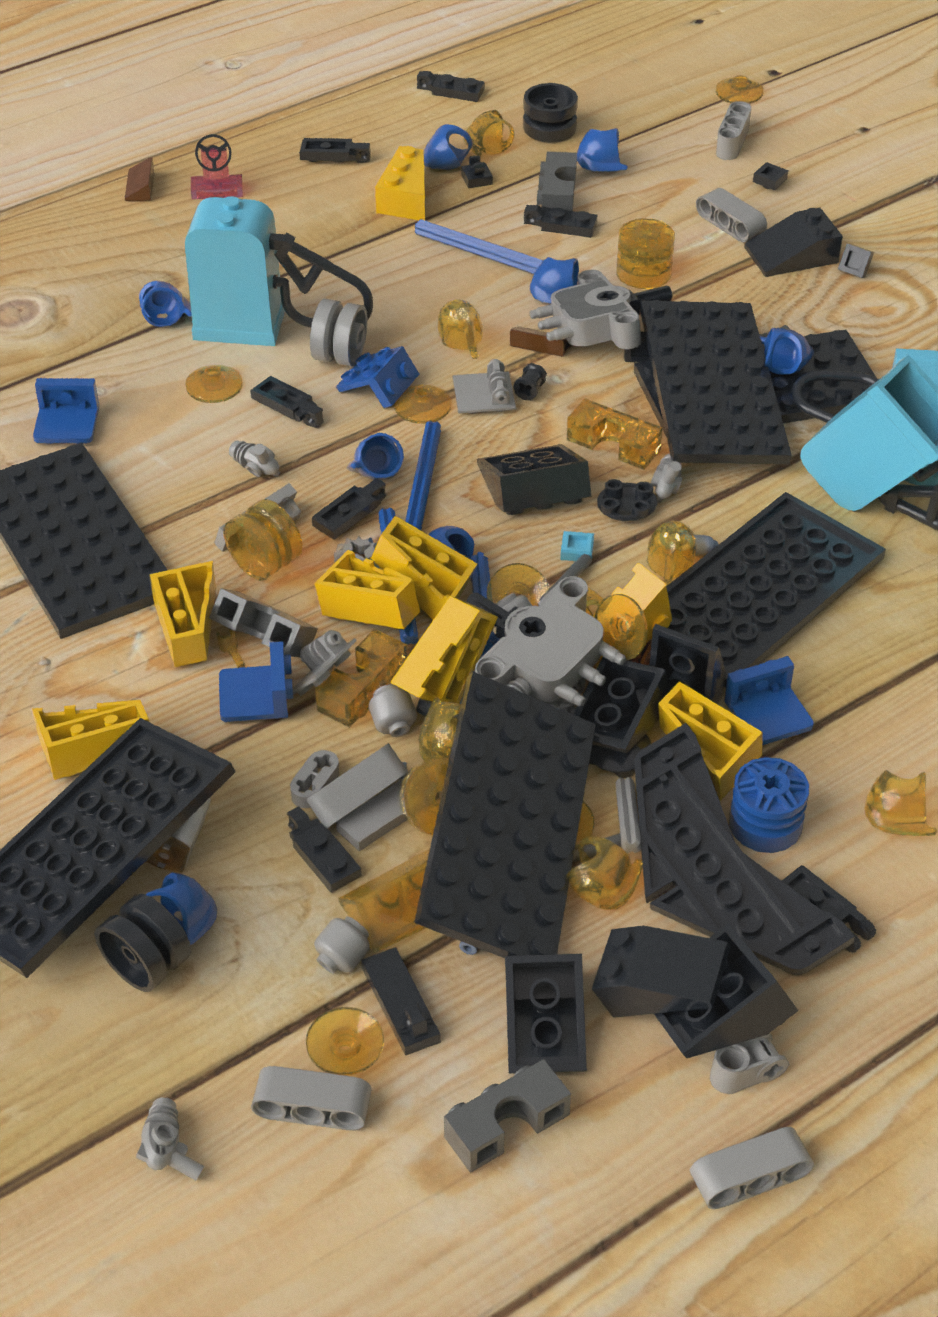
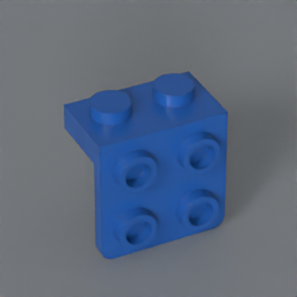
(386, 372)
(66, 410)
(257, 690)
(766, 701)

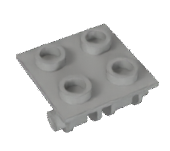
(484, 390)
(320, 657)

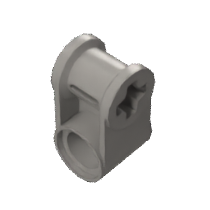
(750, 1063)

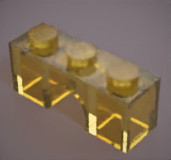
(596, 423)
(347, 695)

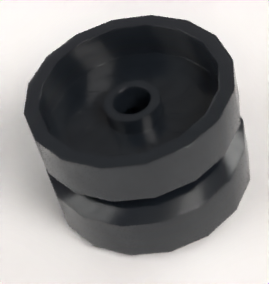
(550, 112)
(143, 942)

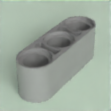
(733, 130)
(731, 214)
(357, 785)
(311, 1098)
(751, 1167)

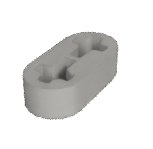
(309, 775)

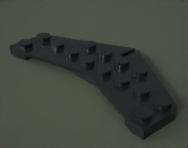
(717, 884)

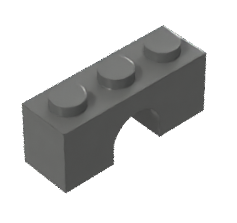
(557, 180)
(262, 621)
(530, 1094)

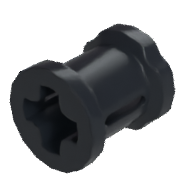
(527, 385)

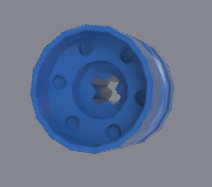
(768, 804)

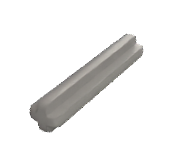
(628, 815)

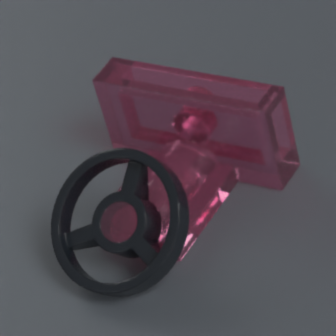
(216, 177)

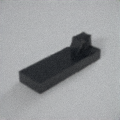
(400, 1001)

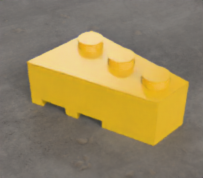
(402, 185)
(431, 564)
(367, 594)
(651, 597)
(184, 606)
(446, 652)
(722, 736)
(79, 737)

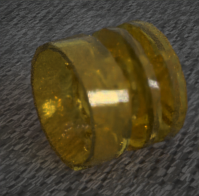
(645, 253)

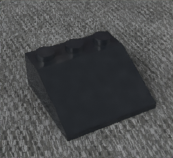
(536, 478)
(745, 1007)

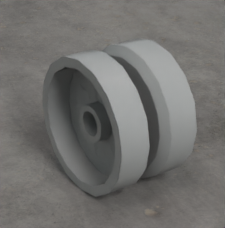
(338, 332)

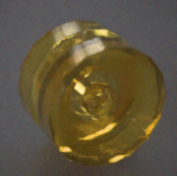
(263, 539)
(419, 793)

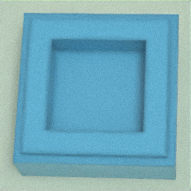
(576, 544)

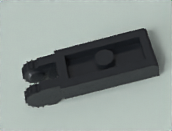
(829, 900)

